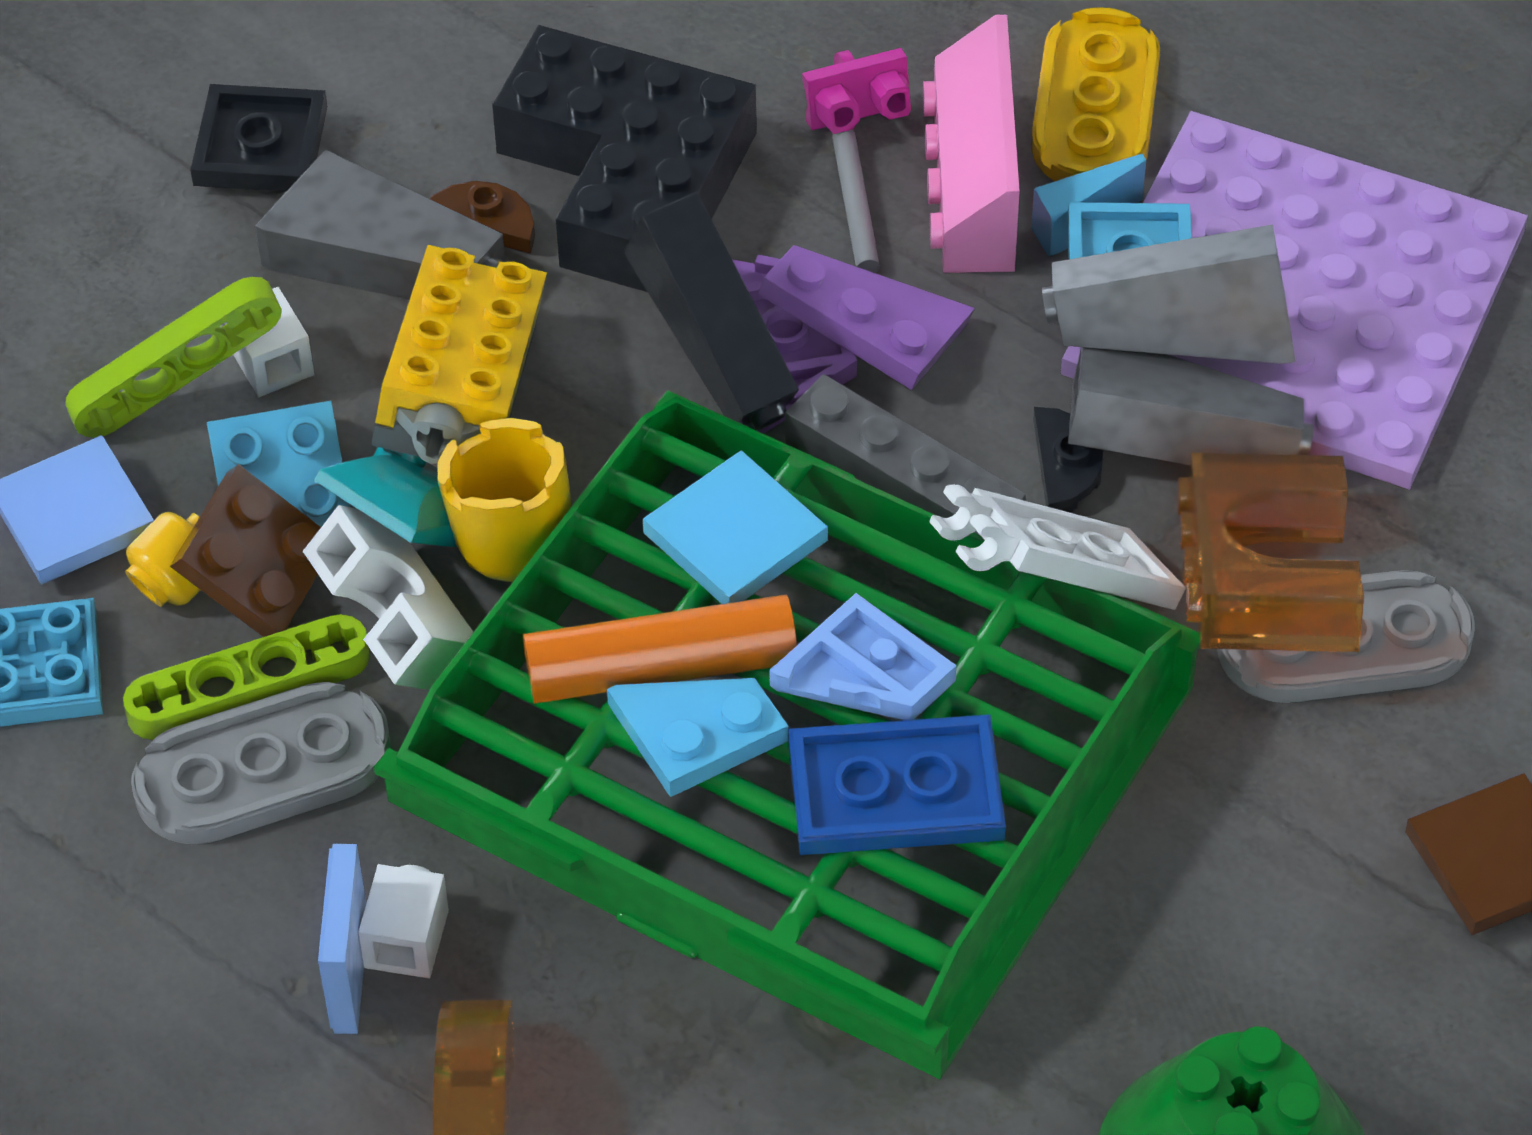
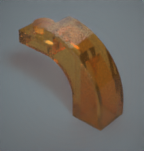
(473, 1067)

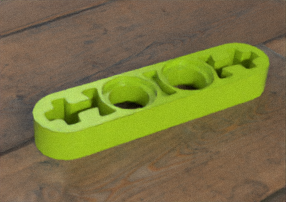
(101, 408)
(243, 667)

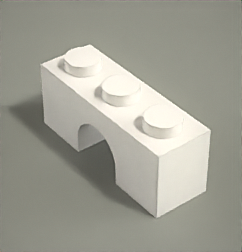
(371, 564)

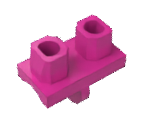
(857, 89)

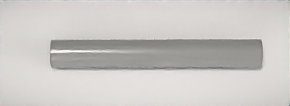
(856, 201)

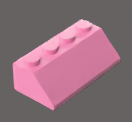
(974, 152)

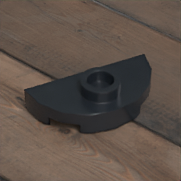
(1066, 469)

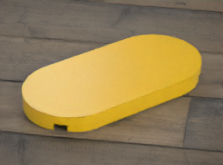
(1094, 92)

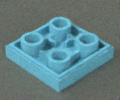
(735, 529)
(49, 662)

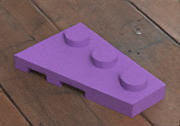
(866, 313)

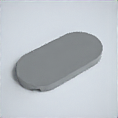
(1408, 639)
(260, 763)

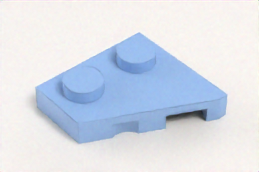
(865, 664)

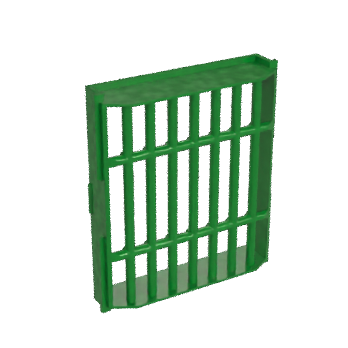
(1102, 625)

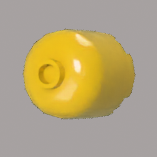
(504, 494)

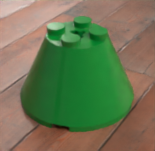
(1232, 1088)

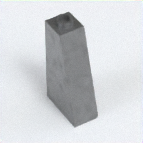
(363, 230)
(1178, 298)
(1177, 408)

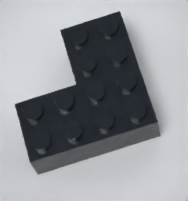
(629, 129)

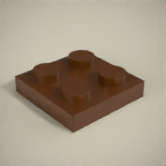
(250, 553)

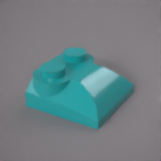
(395, 492)

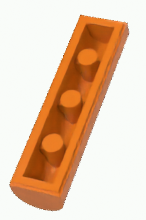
(659, 648)

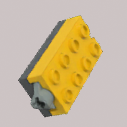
(457, 352)

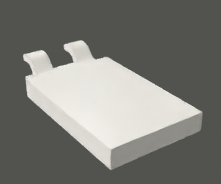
(1057, 546)

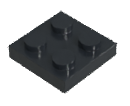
(257, 136)

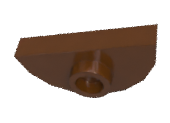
(493, 207)

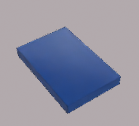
(896, 784)

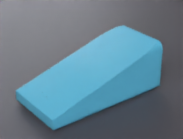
(1106, 184)

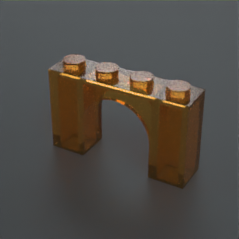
(1256, 598)

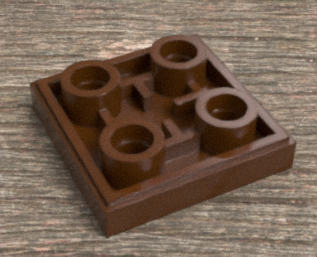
(1481, 852)

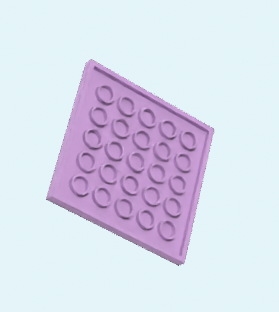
(1376, 282)

